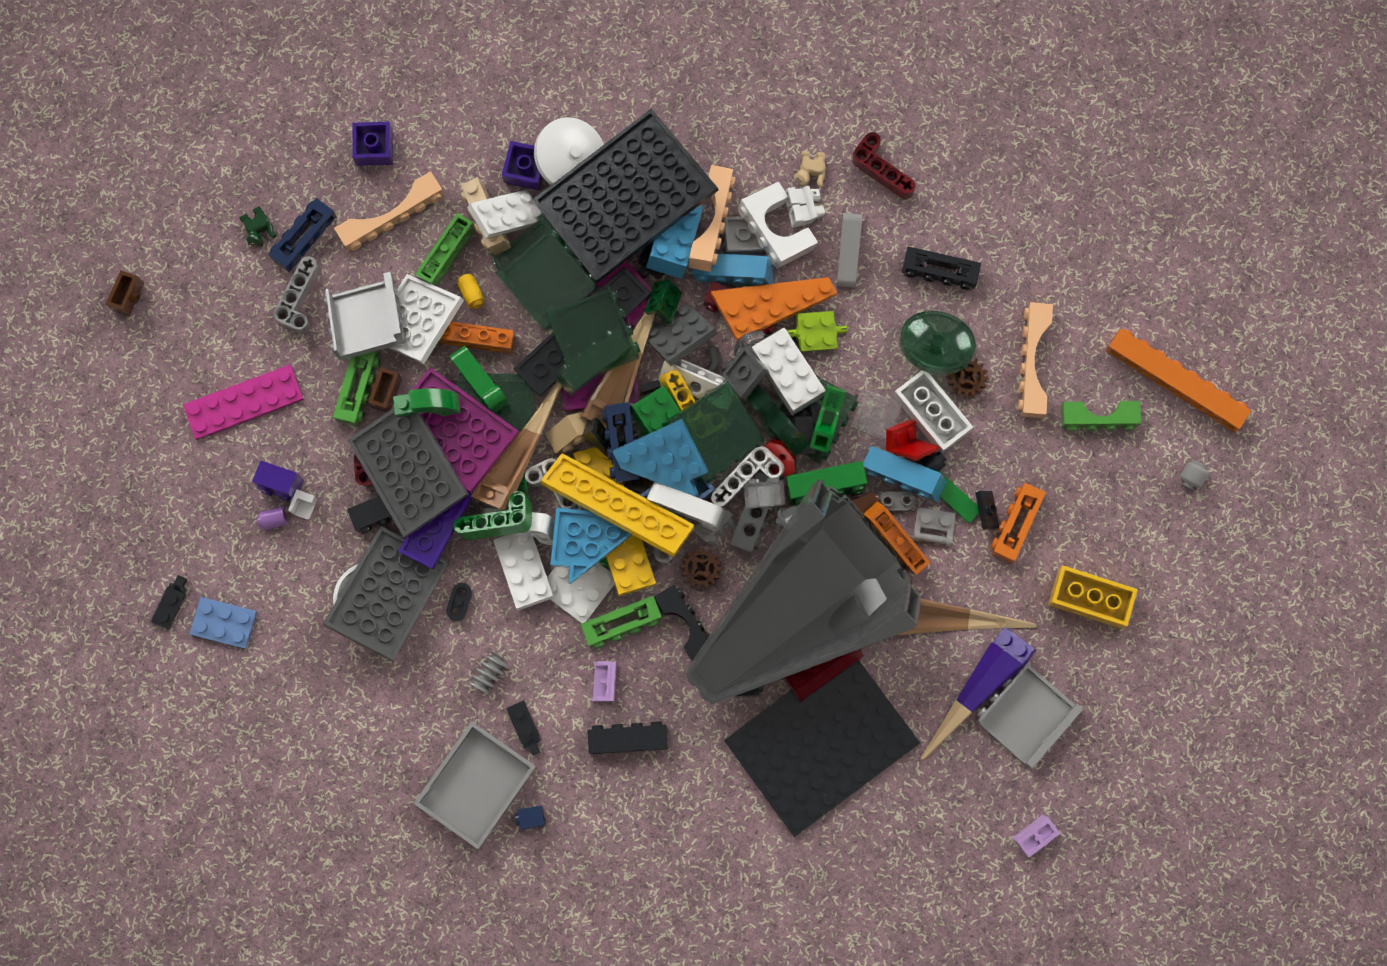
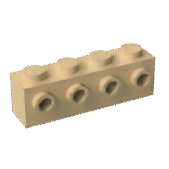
(476, 191)

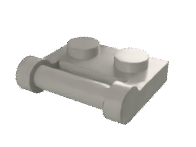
(937, 521)

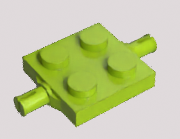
(816, 331)

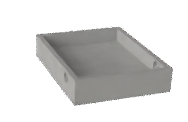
(475, 785)

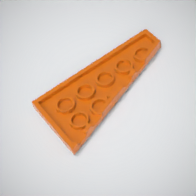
(765, 305)

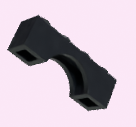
(672, 603)

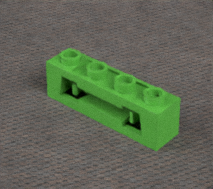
(446, 250)
(362, 396)
(632, 627)

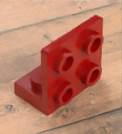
(902, 442)

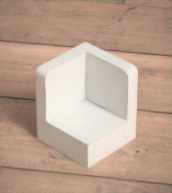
(302, 504)

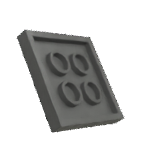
(681, 336)

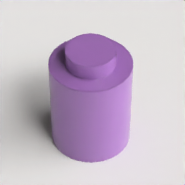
(272, 518)

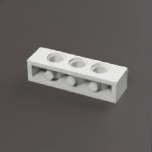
(691, 374)

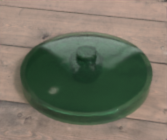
(937, 342)

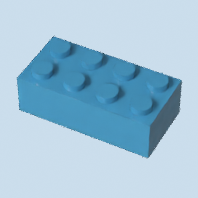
(673, 247)

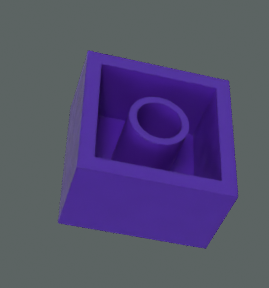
(372, 143)
(521, 167)
(277, 480)

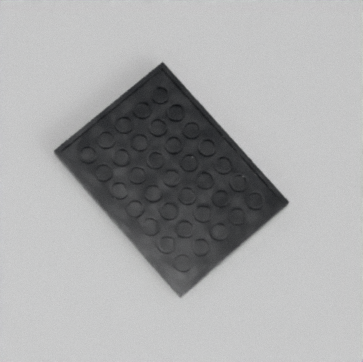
(625, 195)
(821, 748)

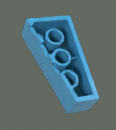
(738, 270)
(904, 473)

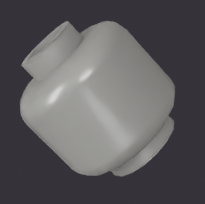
(1194, 475)

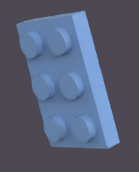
(223, 622)

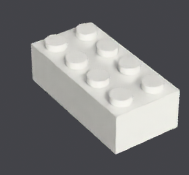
(789, 371)
(933, 411)

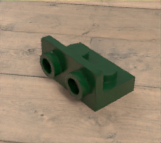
(663, 300)

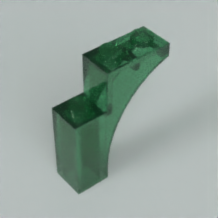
(777, 420)

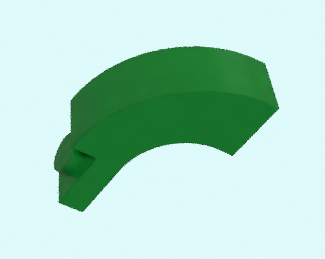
(427, 401)
(827, 419)

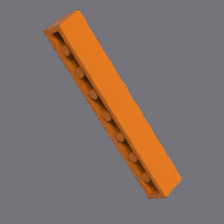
(1178, 380)

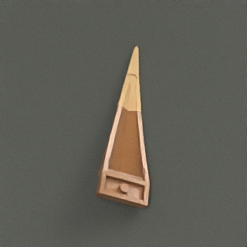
(618, 383)
(510, 468)
(946, 617)

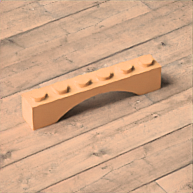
(356, 231)
(704, 248)
(1033, 396)

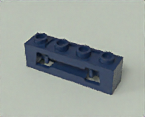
(283, 253)
(610, 434)

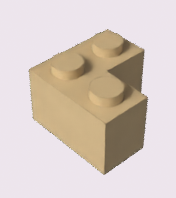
(567, 433)

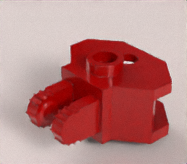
(777, 448)

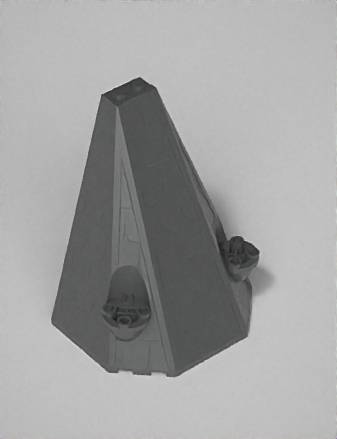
(812, 598)

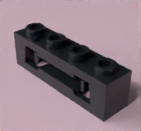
(966, 277)

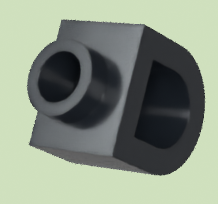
(935, 461)

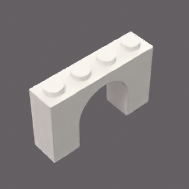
(779, 249)

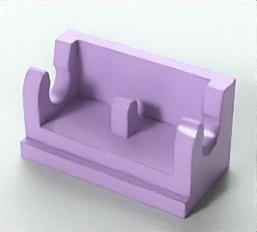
(604, 681)
(1036, 835)

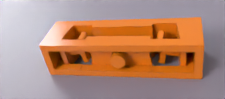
(479, 337)
(1030, 494)
(897, 538)

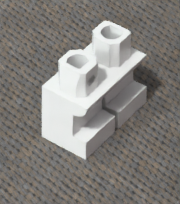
(802, 207)

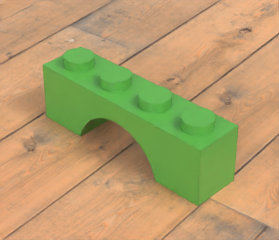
(1075, 416)

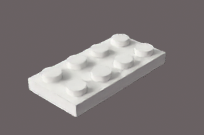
(505, 213)
(523, 570)

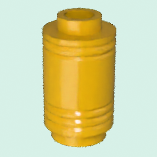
(470, 291)

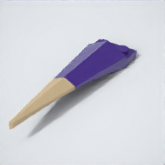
(999, 663)

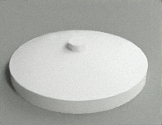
(564, 146)

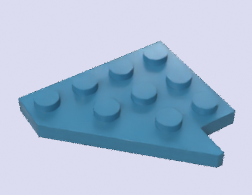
(664, 457)
(583, 540)

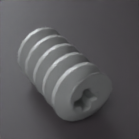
(489, 672)

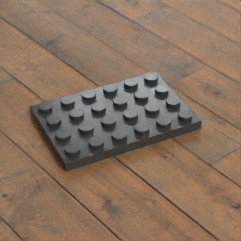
(408, 469)
(384, 596)

